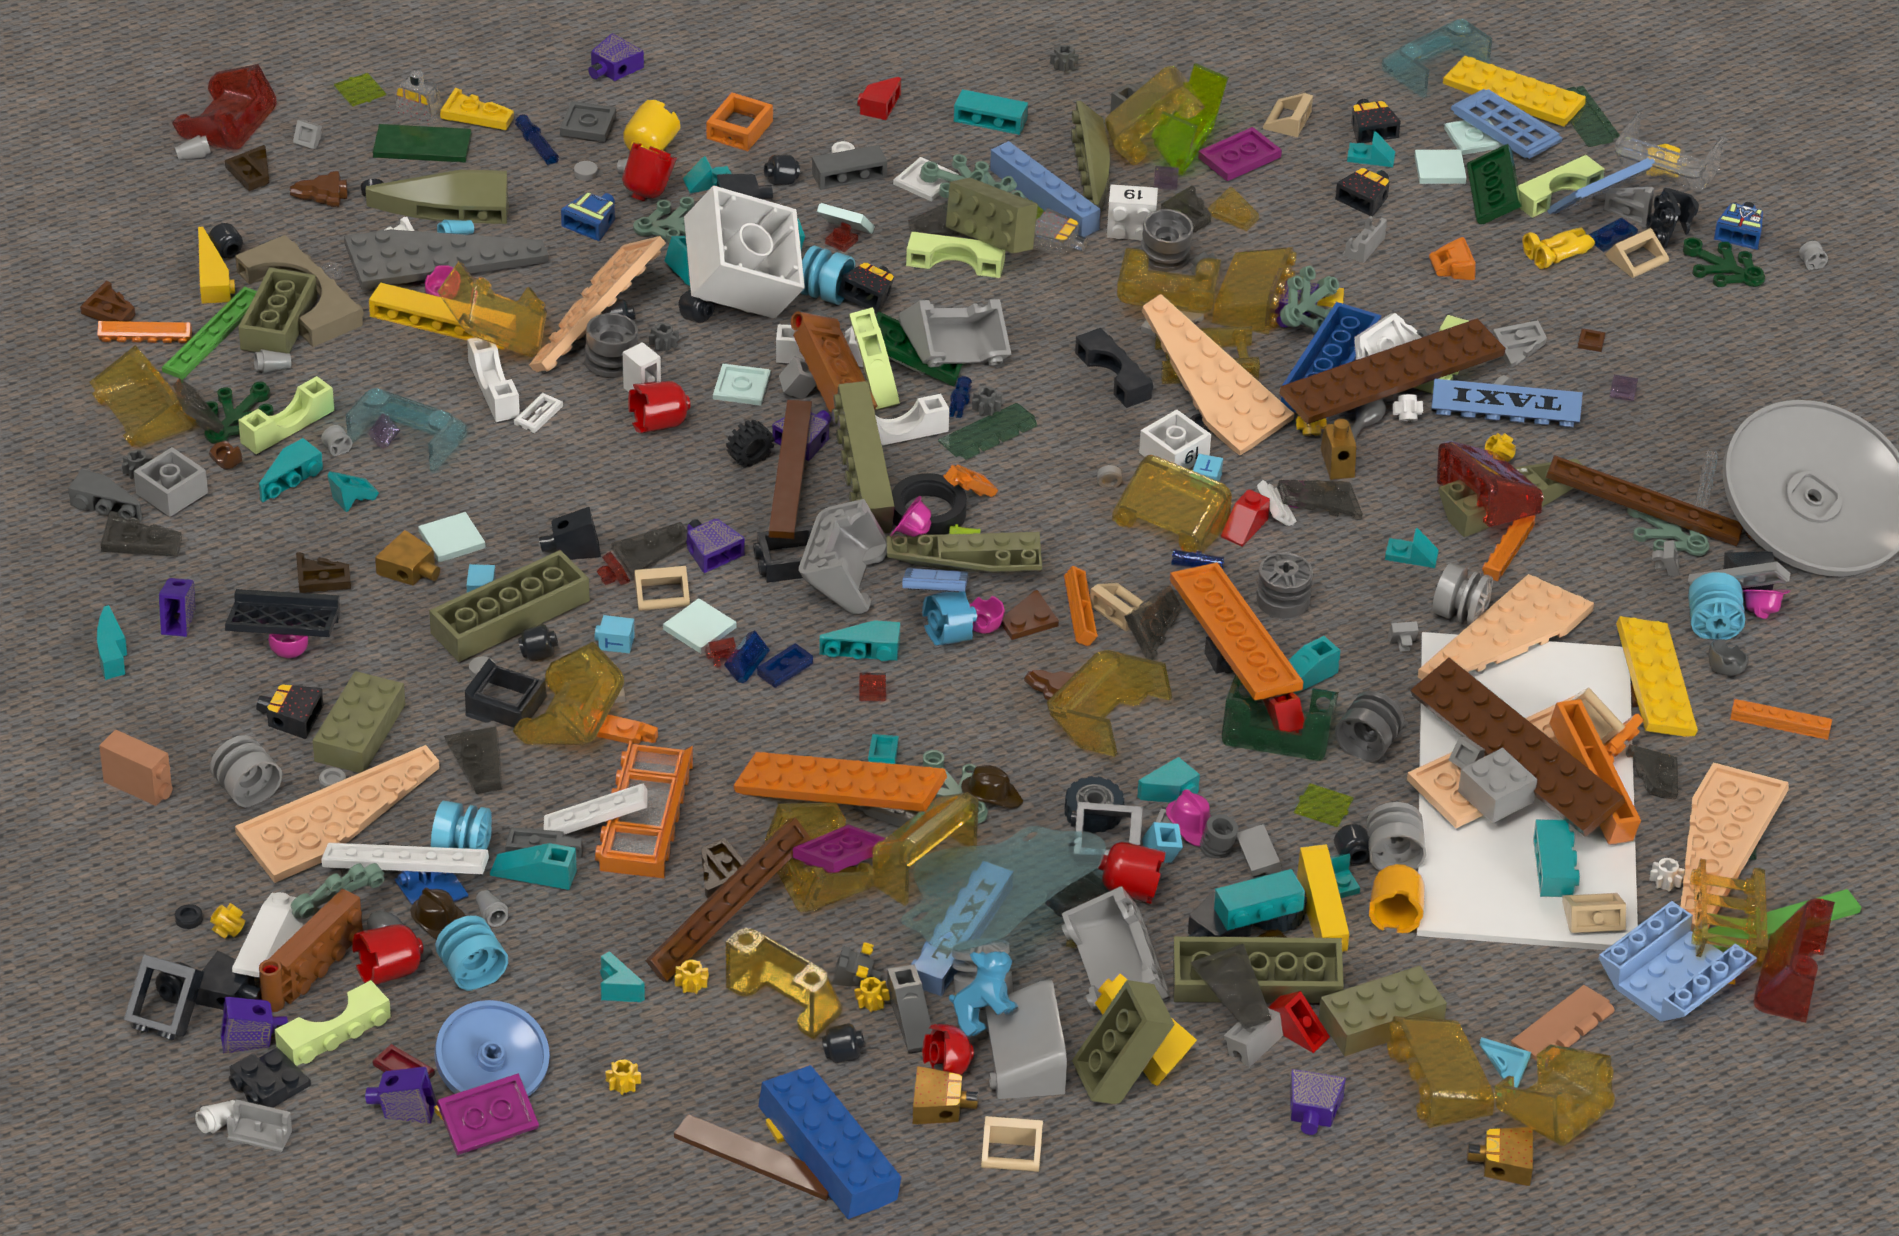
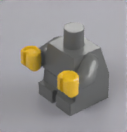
(854, 966)

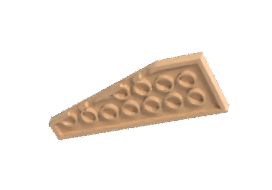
(607, 284)
(1226, 394)
(1518, 620)
(1440, 779)
(1726, 825)
(299, 832)

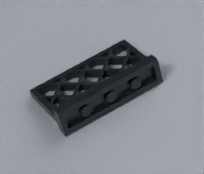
(282, 612)

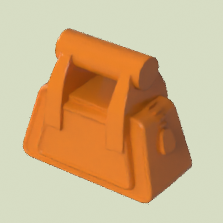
(1454, 260)

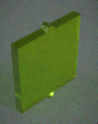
(360, 89)
(1323, 805)

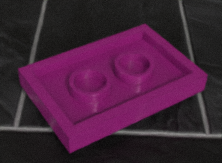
(1239, 154)
(838, 849)
(487, 1114)

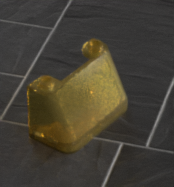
(141, 399)
(1175, 501)
(584, 691)
(810, 885)

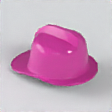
(915, 520)
(1764, 601)
(1191, 814)

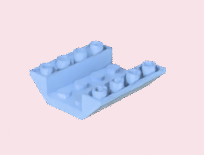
(1660, 966)

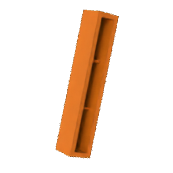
(1580, 739)

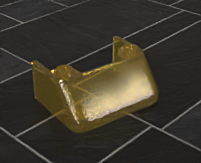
(494, 317)
(1098, 689)
(946, 816)

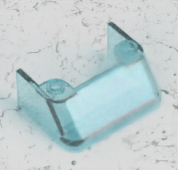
(1406, 61)
(445, 427)

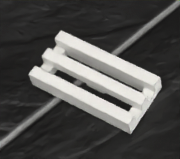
(541, 415)
(1279, 510)

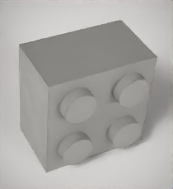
(170, 481)
(1497, 785)

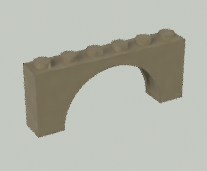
(334, 312)

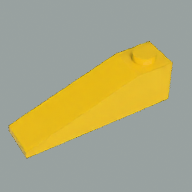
(214, 274)

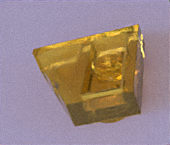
(1234, 210)

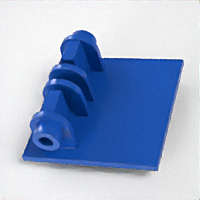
(414, 882)

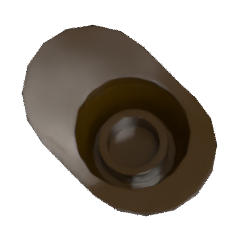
(992, 786)
(435, 911)

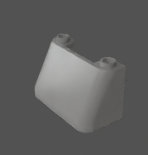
(957, 334)
(839, 549)
(1113, 942)
(1027, 1044)

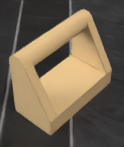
(1294, 124)
(1645, 239)
(661, 576)
(1110, 606)
(1603, 719)
(1595, 912)
(1012, 1132)

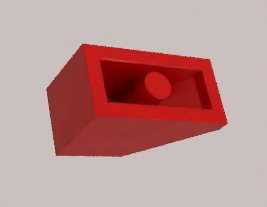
(880, 98)
(1246, 517)
(1285, 712)
(1300, 1021)

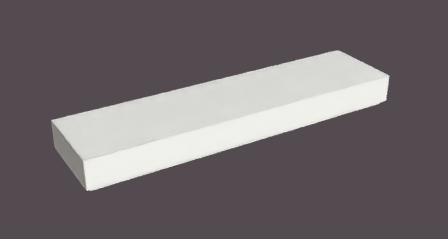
(597, 810)

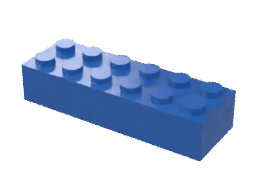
(1332, 343)
(829, 1141)

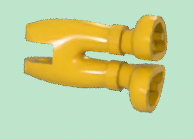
(1557, 247)

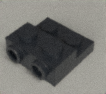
(268, 1078)

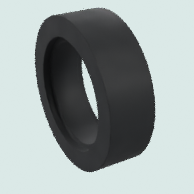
(931, 485)

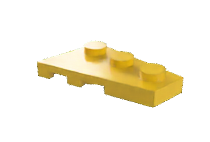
(472, 111)

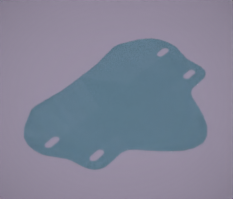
(994, 887)

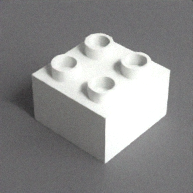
(744, 252)

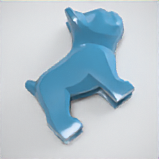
(985, 990)

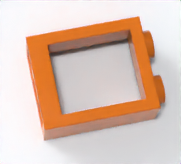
(742, 137)

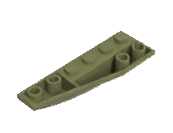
(1092, 153)
(446, 196)
(1461, 501)
(970, 551)

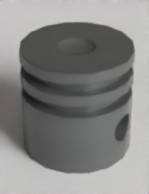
(1218, 836)

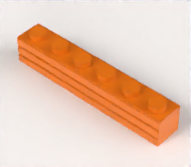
(147, 331)
(1508, 547)
(1080, 606)
(1781, 719)

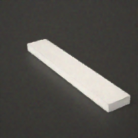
(406, 858)

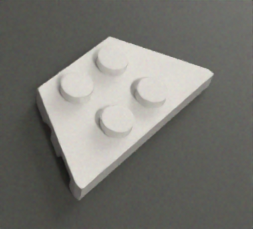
(1384, 335)

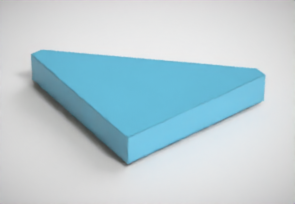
(1506, 1059)

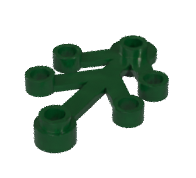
(1750, 274)
(258, 393)

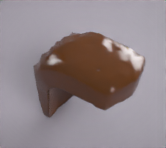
(225, 455)

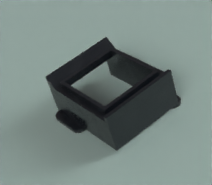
(489, 709)

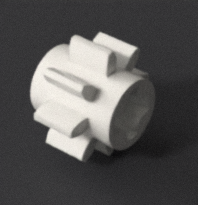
(1408, 407)
(1666, 874)

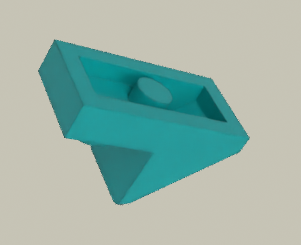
(1376, 154)
(702, 176)
(348, 488)
(1419, 552)
(1345, 881)
(619, 981)

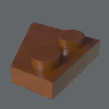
(108, 305)
(1029, 617)

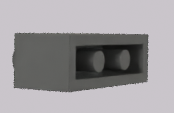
(849, 167)

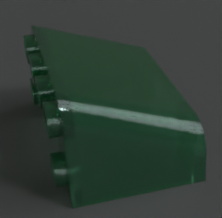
(1250, 726)

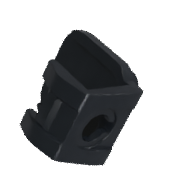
(1668, 212)

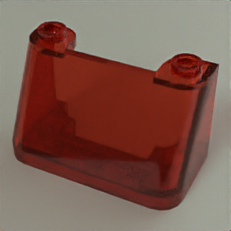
(238, 108)
(1498, 485)
(1787, 969)

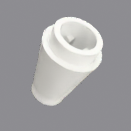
(214, 1116)

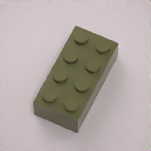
(991, 215)
(275, 311)
(359, 722)
(1362, 1014)
(1123, 1042)

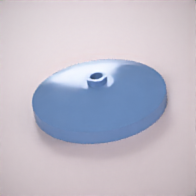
(488, 1044)

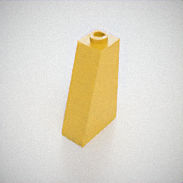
(1322, 893)
(1169, 1052)

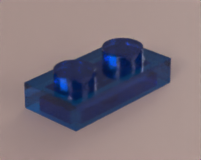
(1613, 233)
(747, 657)
(785, 665)

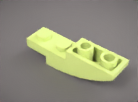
(874, 358)

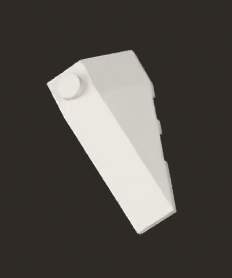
(268, 933)

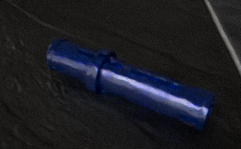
(533, 134)

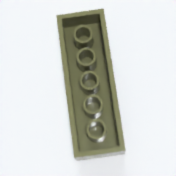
(863, 451)
(509, 605)
(1278, 964)

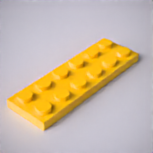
(1524, 92)
(1656, 677)

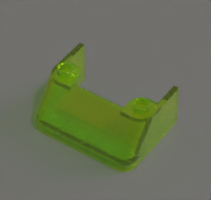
(1182, 138)

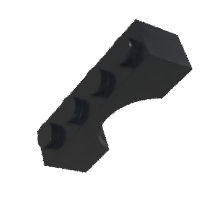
(1100, 350)

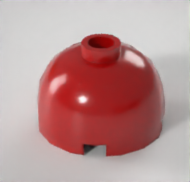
(948, 1047)

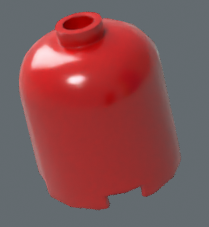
(647, 171)
(658, 405)
(1134, 869)
(387, 953)

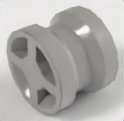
(1813, 255)
(336, 440)

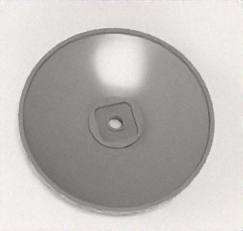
(1820, 452)

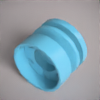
(824, 273)
(1716, 606)
(455, 830)
(471, 952)

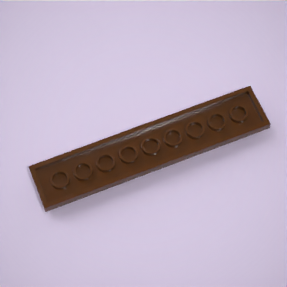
(1392, 371)
(1493, 724)

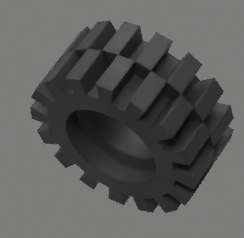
(739, 443)

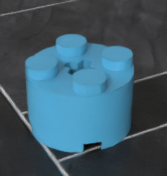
(948, 617)

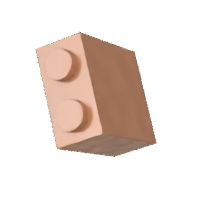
(136, 767)

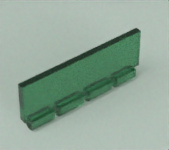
(1591, 122)
(987, 431)

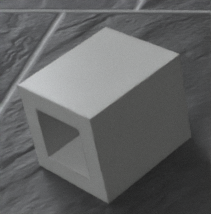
(797, 378)

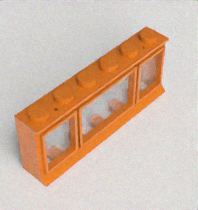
(641, 839)

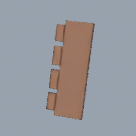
(1565, 1022)

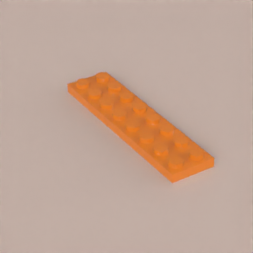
(1236, 631)
(840, 781)

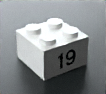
(1129, 209)
(1175, 440)

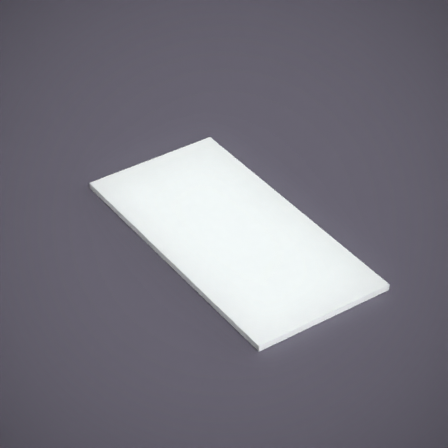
(1484, 872)

